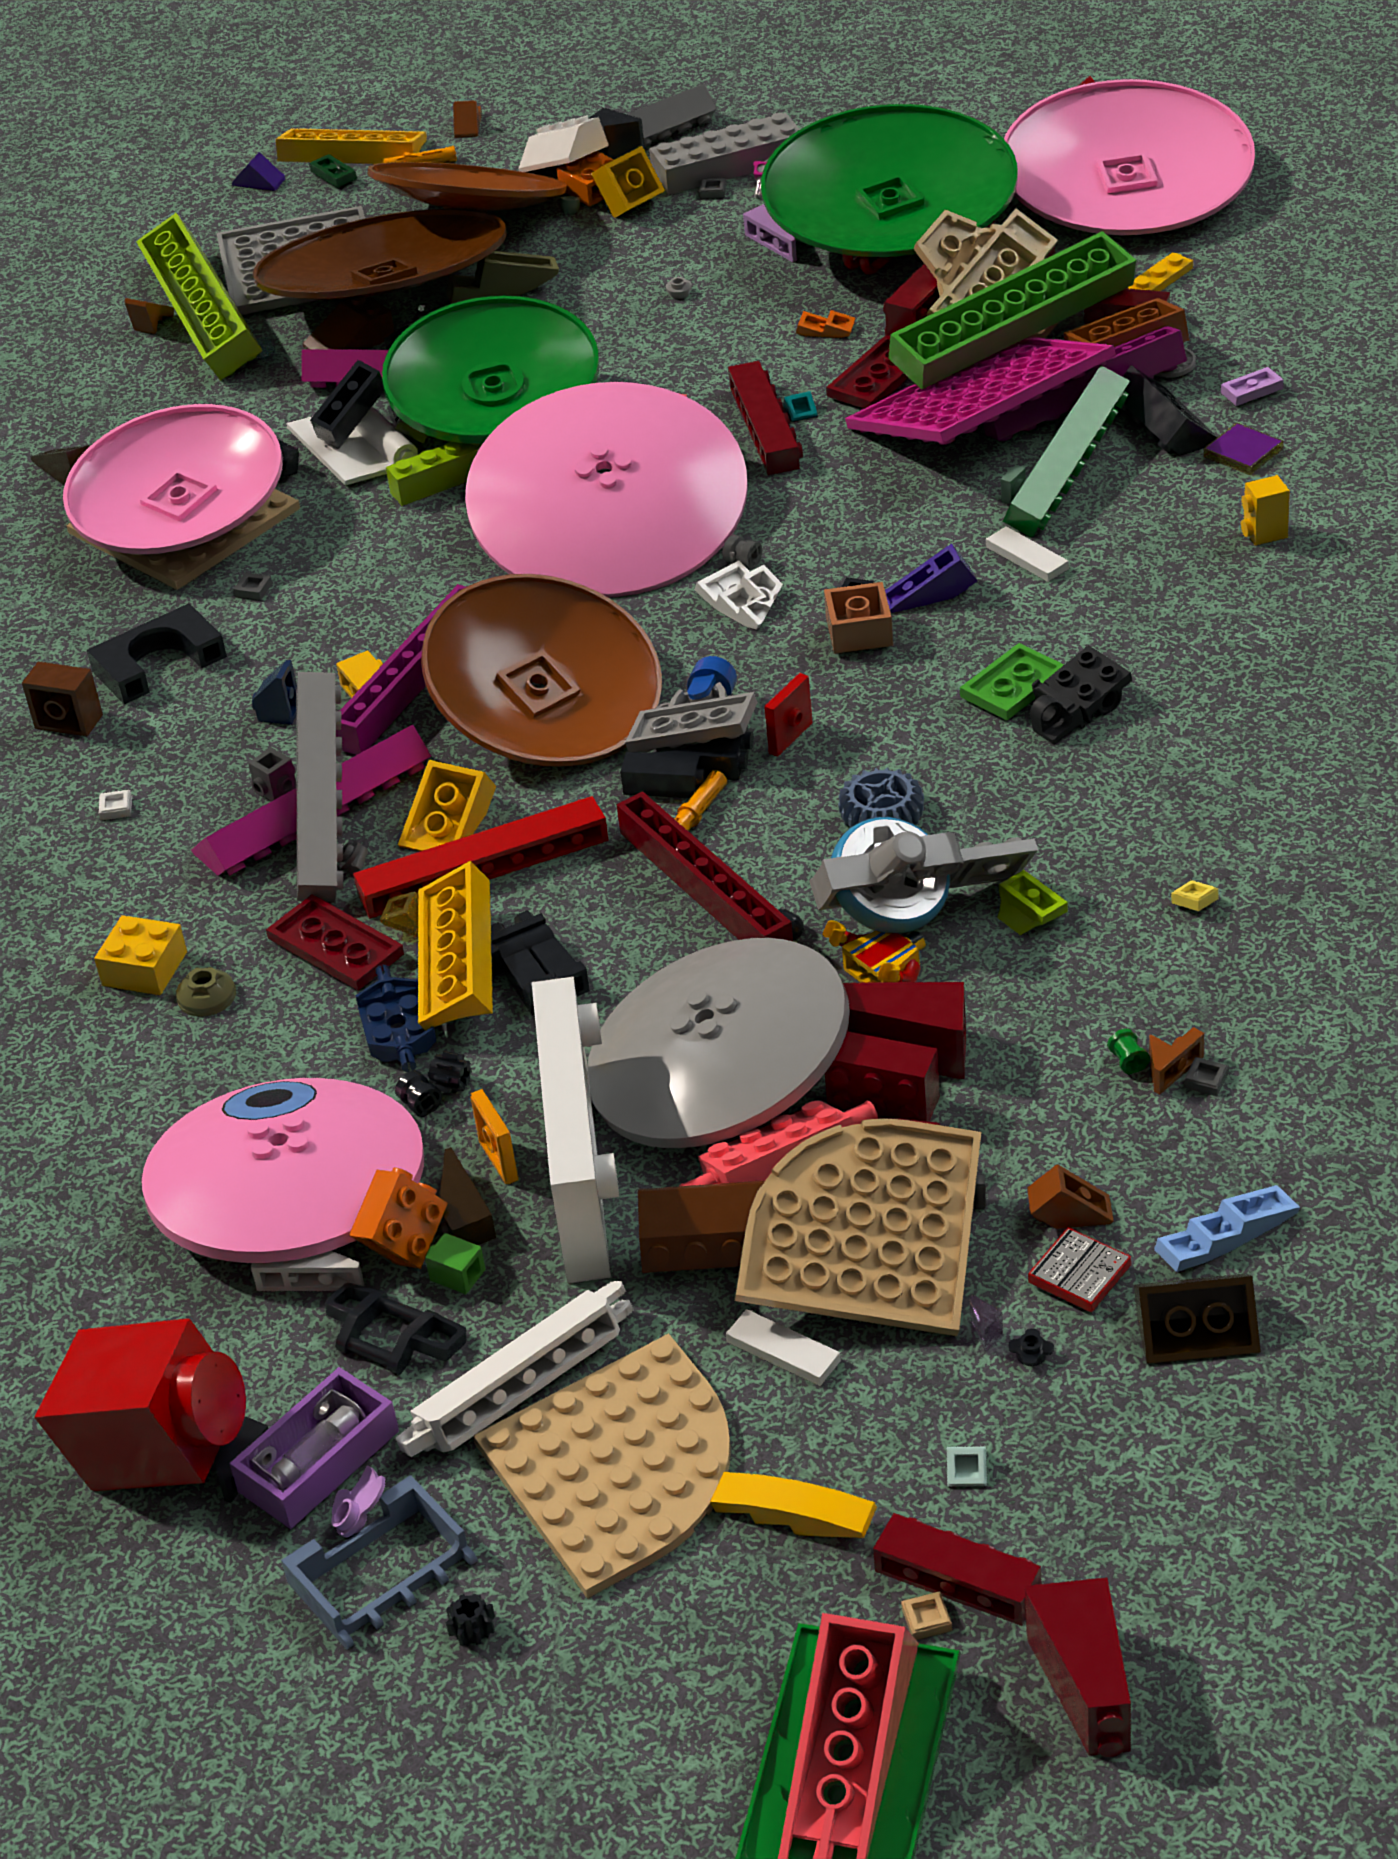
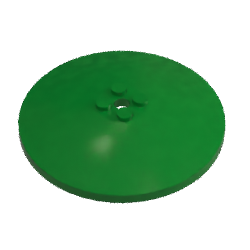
(447, 360)

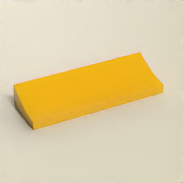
(347, 145)
(454, 947)

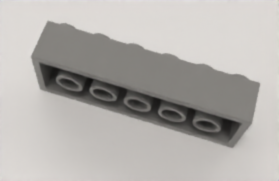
(719, 153)

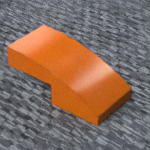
(835, 326)

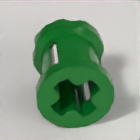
(1128, 1051)

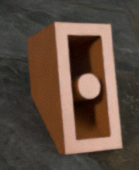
(1068, 1200)

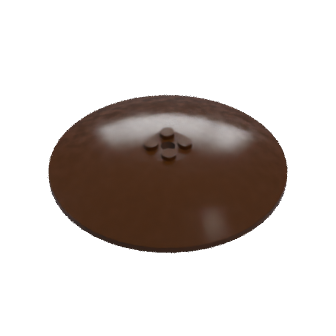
(379, 254)

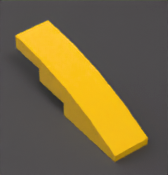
(802, 1505)

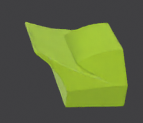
(1028, 903)

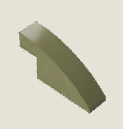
(502, 276)

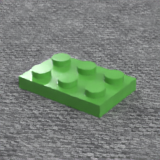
(1007, 682)

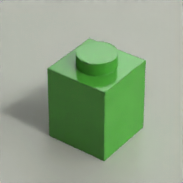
(455, 1263)

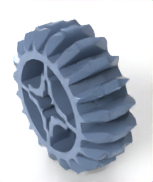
(881, 795)

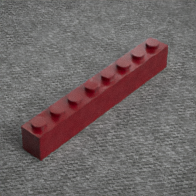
(699, 871)

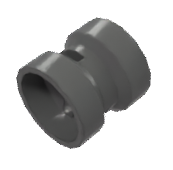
(746, 552)

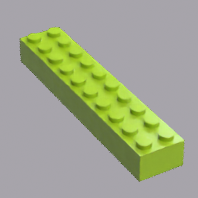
(199, 297)

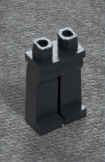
(533, 955)

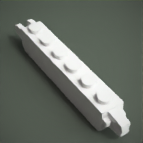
(516, 1371)

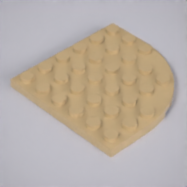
(866, 1226)
(616, 1462)

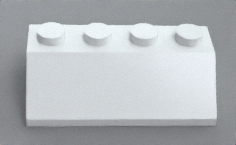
(562, 143)

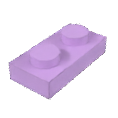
(1252, 386)

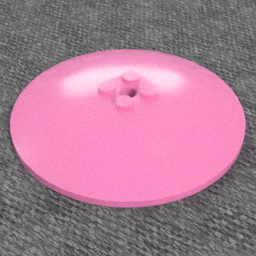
(172, 479)

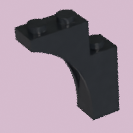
(684, 770)

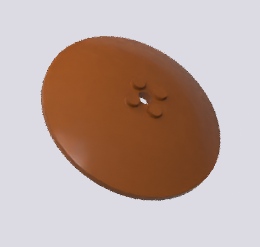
(466, 185)
(548, 631)

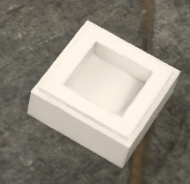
(115, 805)

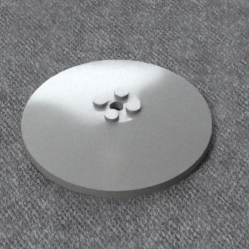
(718, 1043)

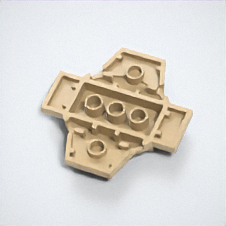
(974, 257)

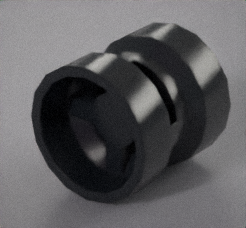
(418, 1093)

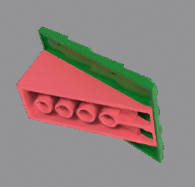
(850, 1744)

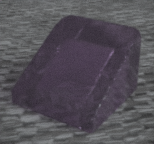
(986, 1322)

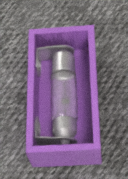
(314, 1447)

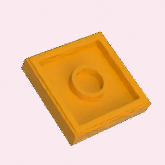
(494, 1137)

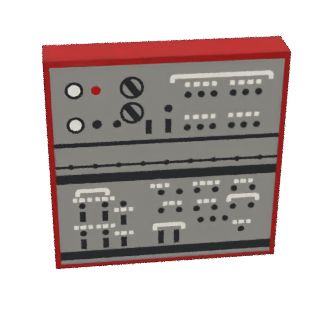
(1079, 1269)

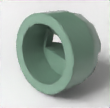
(569, 204)

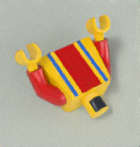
(877, 954)

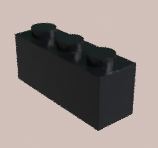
(348, 404)

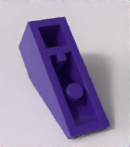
(932, 582)

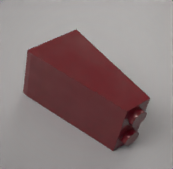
(914, 1014)
(1080, 1653)

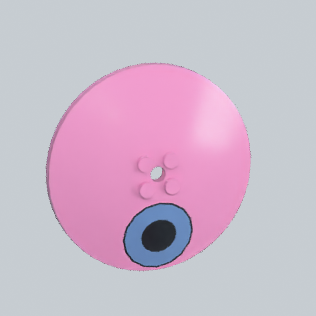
(240, 1198)

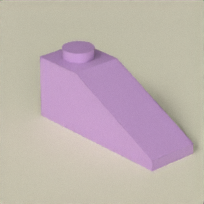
(766, 231)

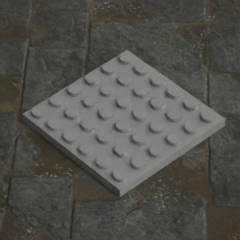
(246, 246)

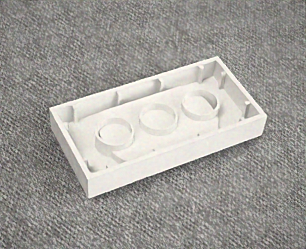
(576, 1171)

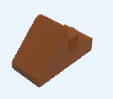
(466, 118)
(145, 315)
(1173, 1061)

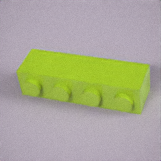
(431, 471)

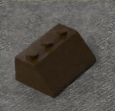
(1197, 1318)

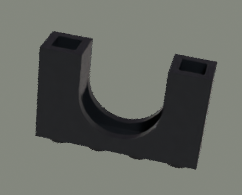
(179, 630)

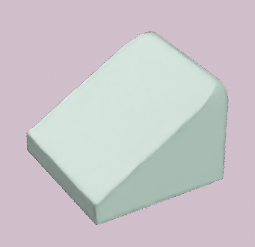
(966, 1466)

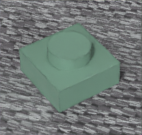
(1011, 483)

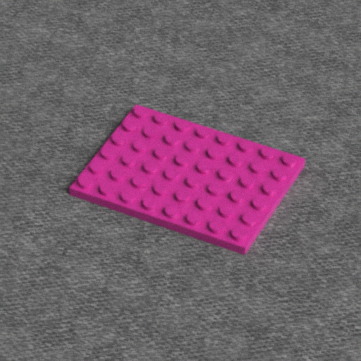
(981, 390)

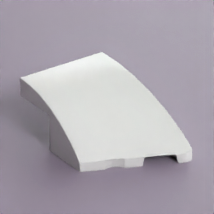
(741, 593)

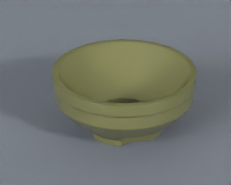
(205, 998)

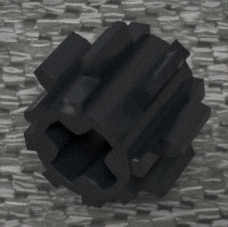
(449, 1072)
(470, 1619)

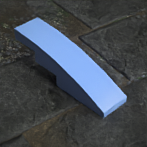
(1233, 1225)

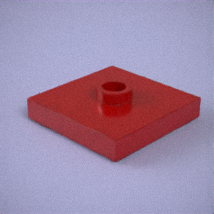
(788, 714)

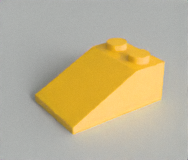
(446, 806)

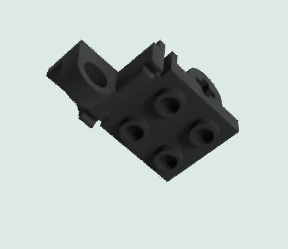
(1075, 693)

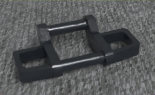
(411, 1339)

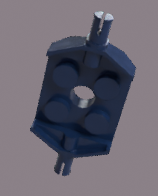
(392, 1002)

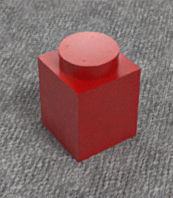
(143, 1405)

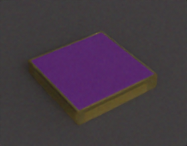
(1243, 448)

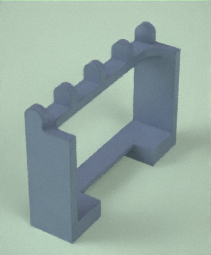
(397, 1505)

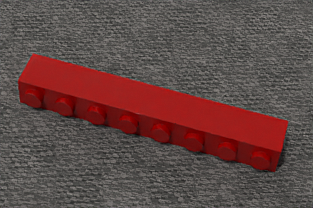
(491, 851)

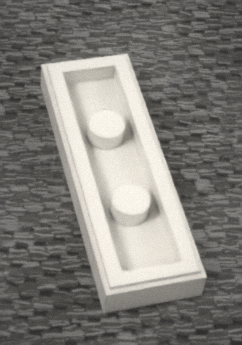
(1027, 554)
(783, 1347)

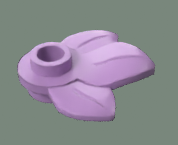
(352, 1506)

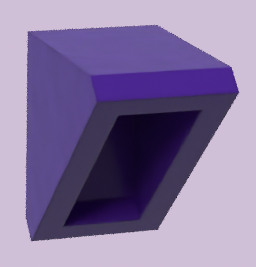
(259, 174)

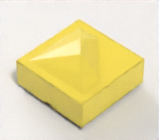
(1194, 895)

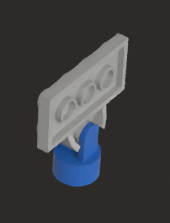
(697, 715)

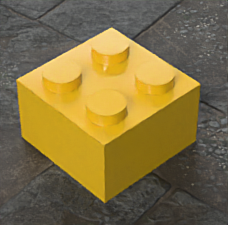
(628, 182)
(140, 955)

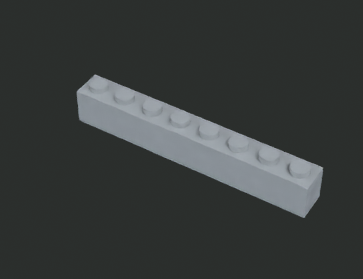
(316, 786)

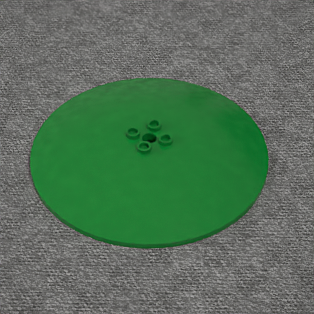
(884, 175)

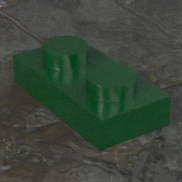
(333, 171)

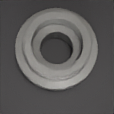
(678, 287)

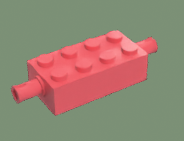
(761, 1149)

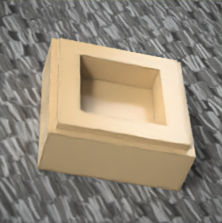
(926, 1615)

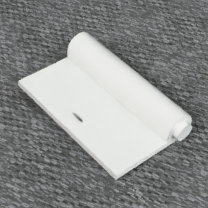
(363, 454)

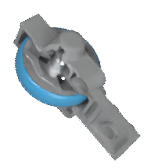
(900, 876)

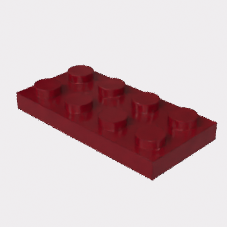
(868, 378)
(334, 941)

